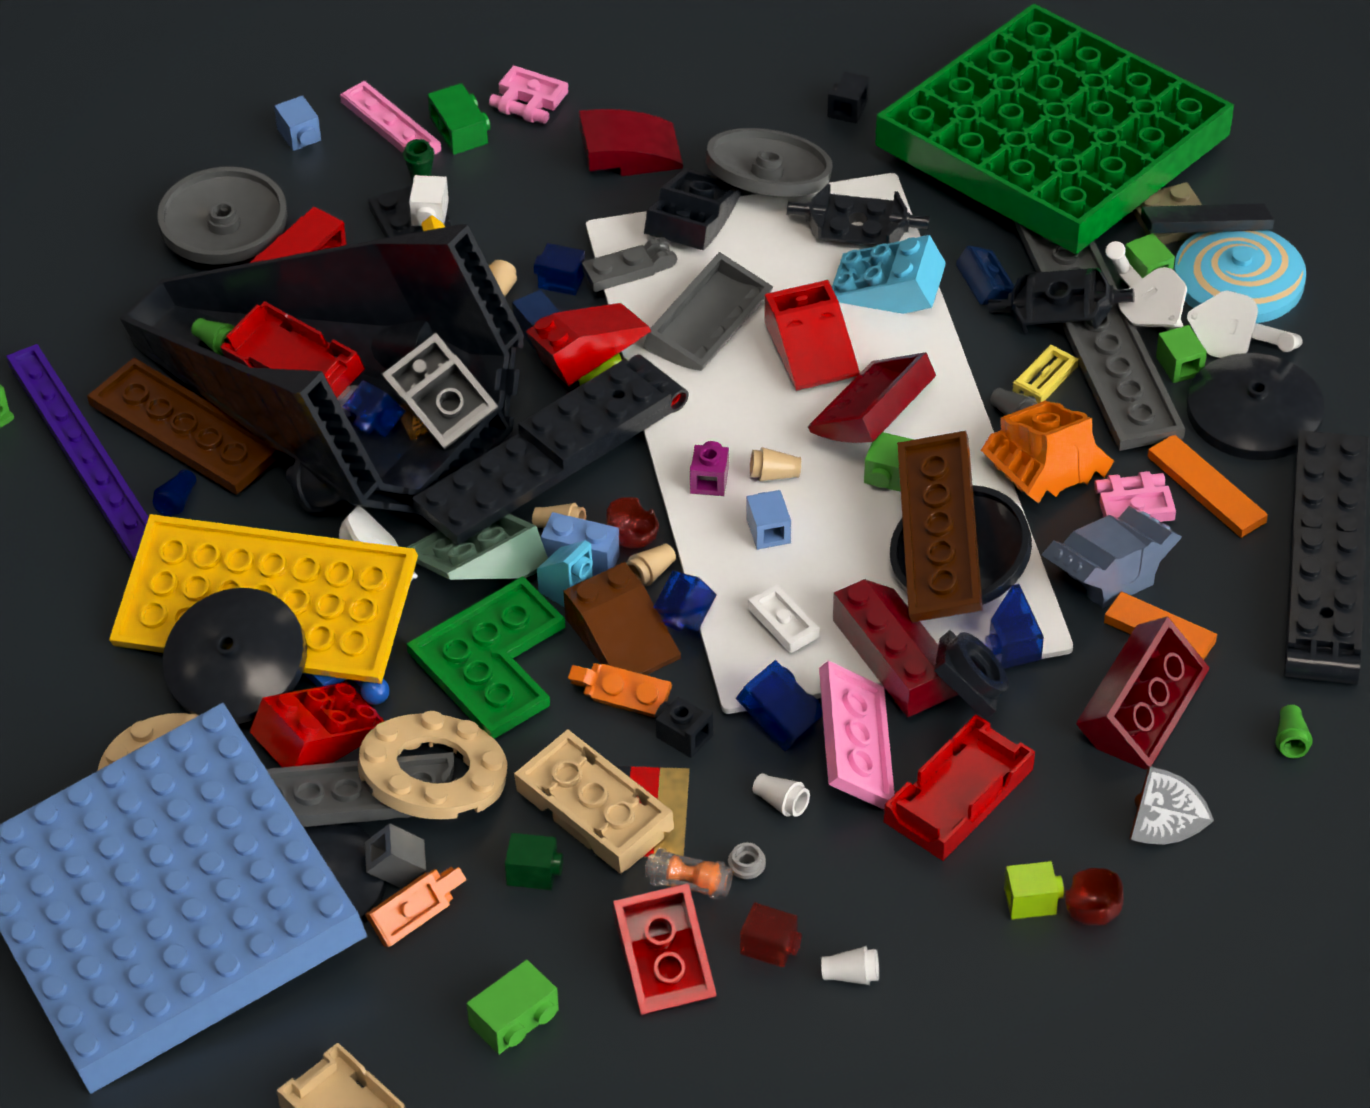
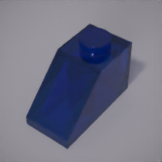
(1014, 631)

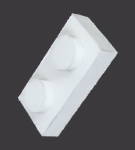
(783, 618)

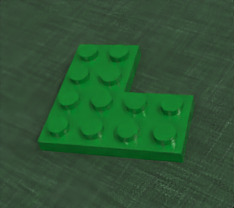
(475, 655)

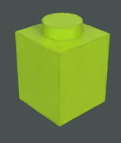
(1032, 890)

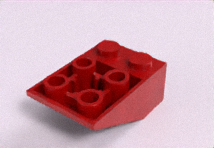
(810, 334)
(313, 724)

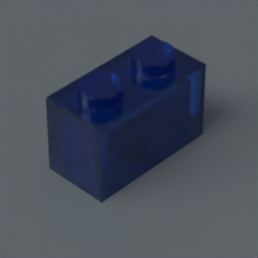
(780, 705)

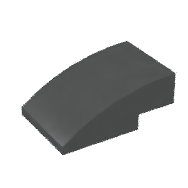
(439, 391)

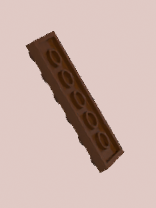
(183, 425)
(939, 527)

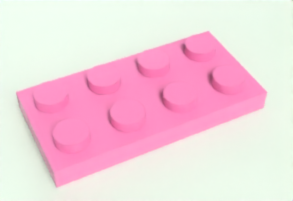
(856, 735)

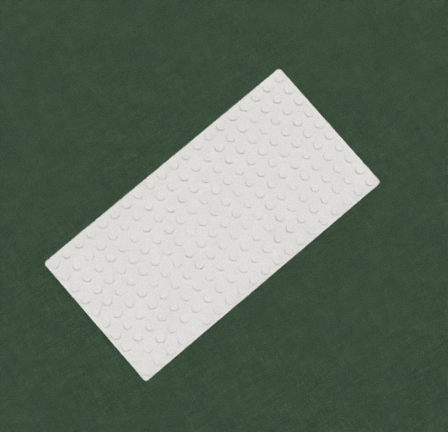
(750, 403)

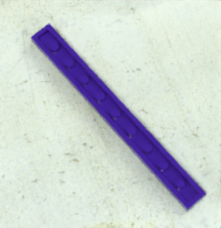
(81, 446)

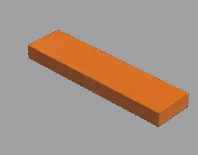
(1207, 486)

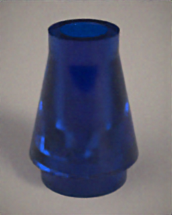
(173, 495)

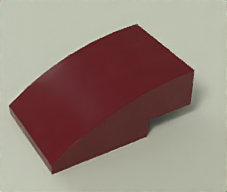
(628, 141)

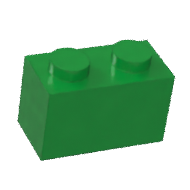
(458, 118)

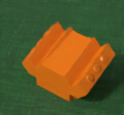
(1046, 449)

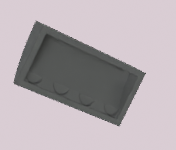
(707, 314)

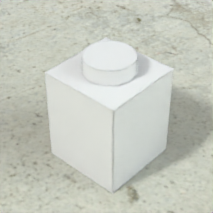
(428, 198)

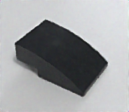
(691, 209)

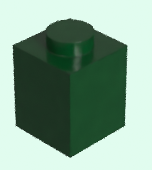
(532, 861)

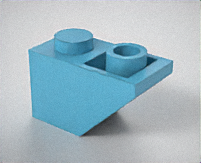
(565, 569)

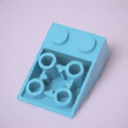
(891, 276)

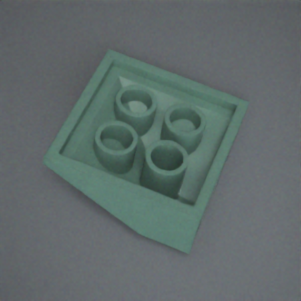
(500, 551)

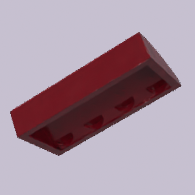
(874, 399)

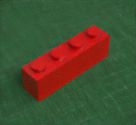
(310, 233)

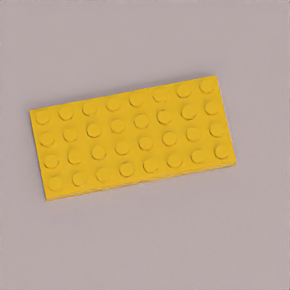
(338, 588)

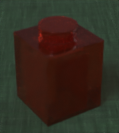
(770, 935)

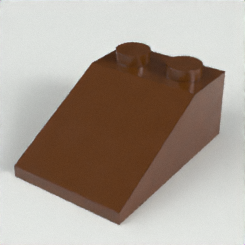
(619, 621)

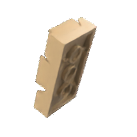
(596, 797)
(334, 1086)

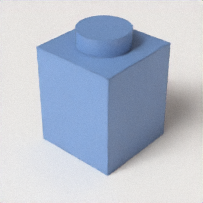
(297, 123)
(768, 519)

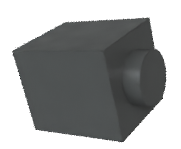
(395, 855)

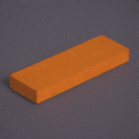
(1129, 612)

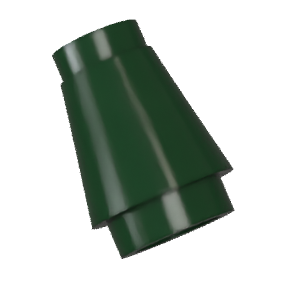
(418, 157)

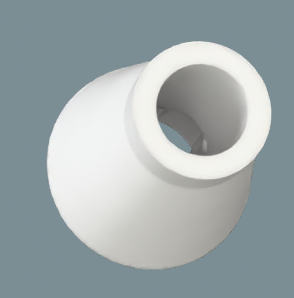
(783, 794)
(852, 966)

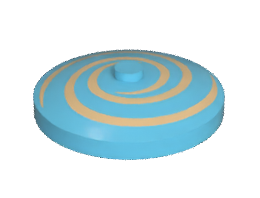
(1244, 263)

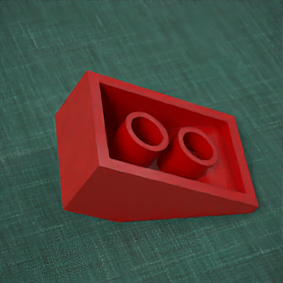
(584, 338)
(663, 949)

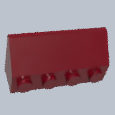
(891, 644)
(1143, 693)

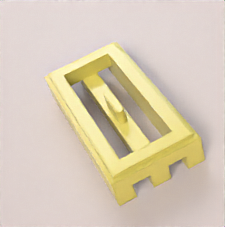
(1050, 377)

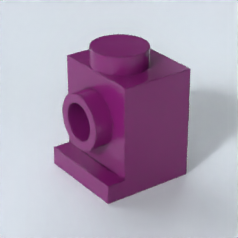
(711, 461)

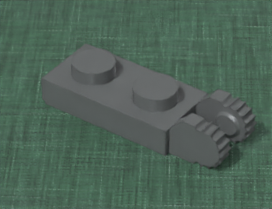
(629, 264)

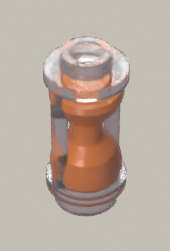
(704, 876)

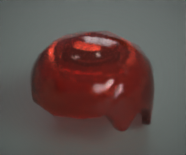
(635, 524)
(1095, 896)

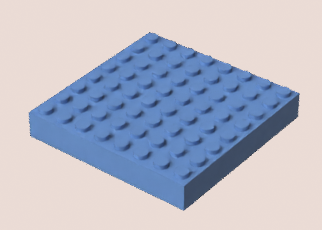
(164, 897)

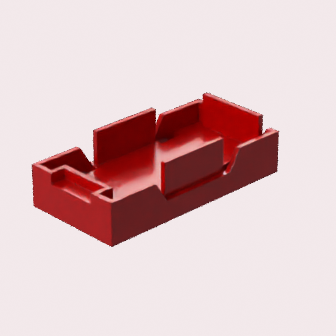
(266, 342)
(960, 789)

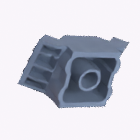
(1114, 554)

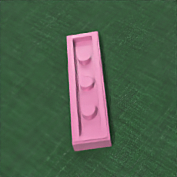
(385, 117)

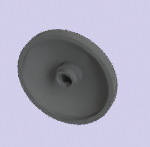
(768, 162)
(222, 215)

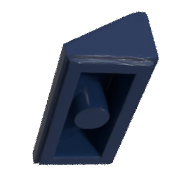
(984, 274)

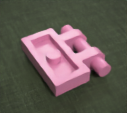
(532, 88)
(1142, 492)

